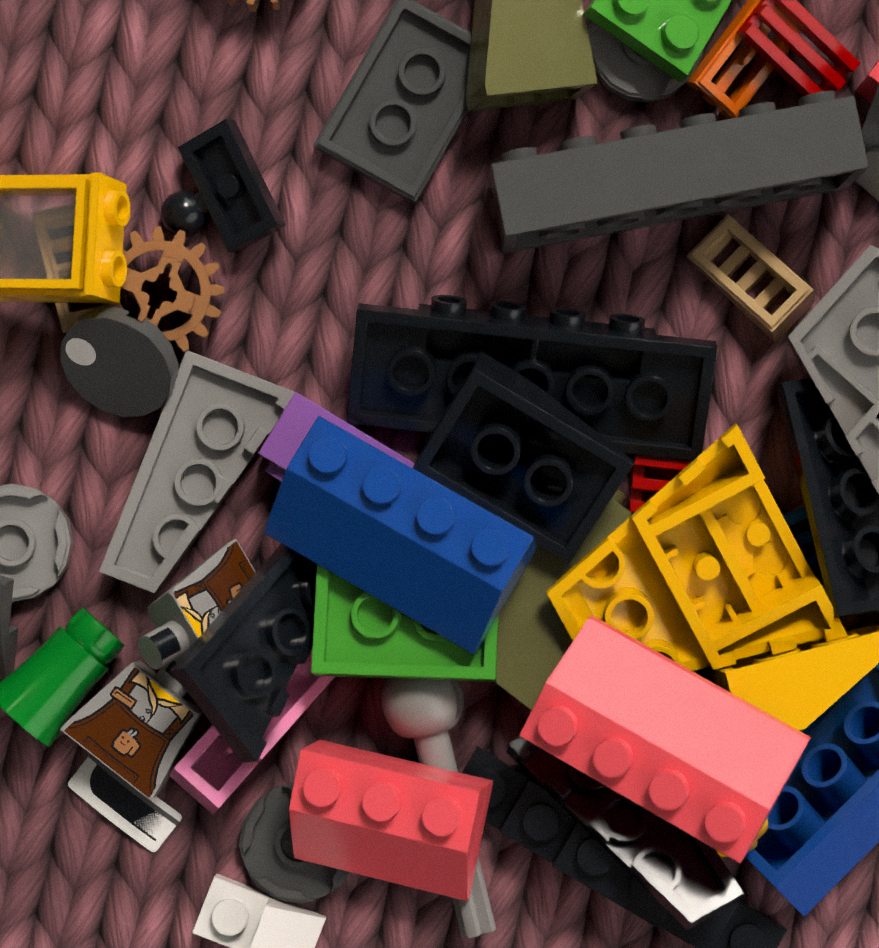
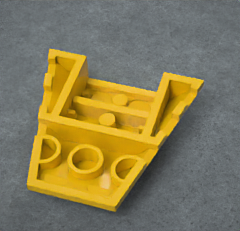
(703, 569)

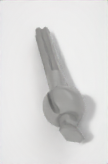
(425, 713)

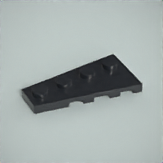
(251, 651)
(665, 860)

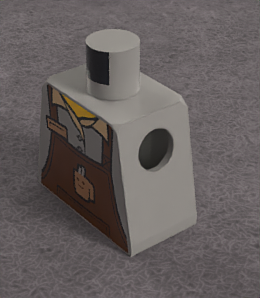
(194, 604)
(137, 726)

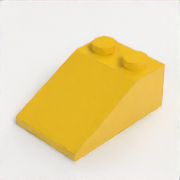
(803, 681)

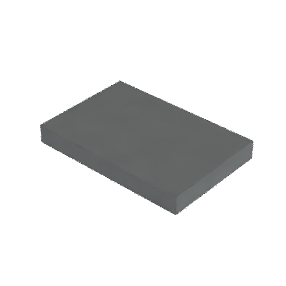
(402, 101)

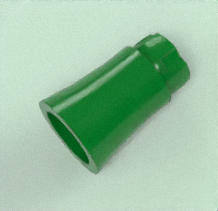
(59, 676)

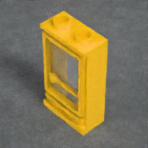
(62, 238)

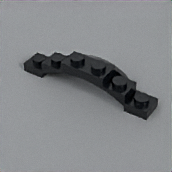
(540, 824)

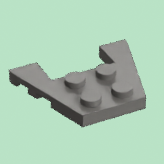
(842, 355)

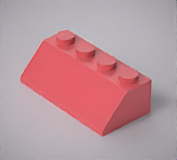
(665, 738)

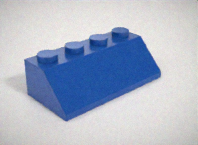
(398, 535)
(829, 803)

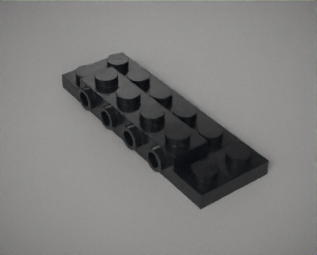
(617, 377)

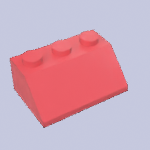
(388, 818)

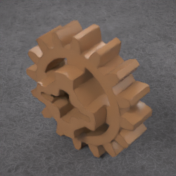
(185, 301)

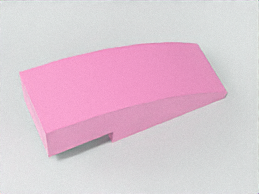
(214, 770)

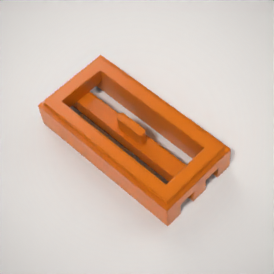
(715, 91)

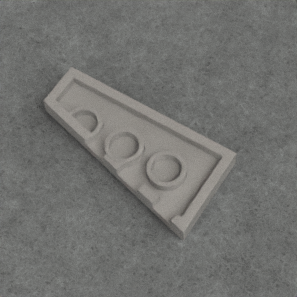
(195, 457)

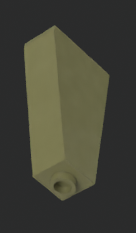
(528, 53)
(529, 627)

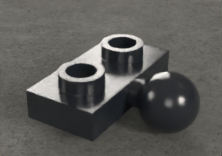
(228, 190)

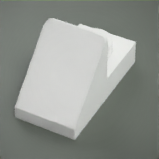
(254, 919)

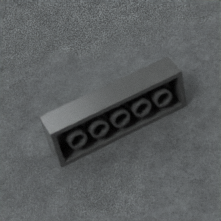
(676, 172)

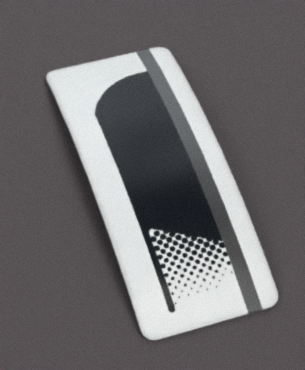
(123, 805)

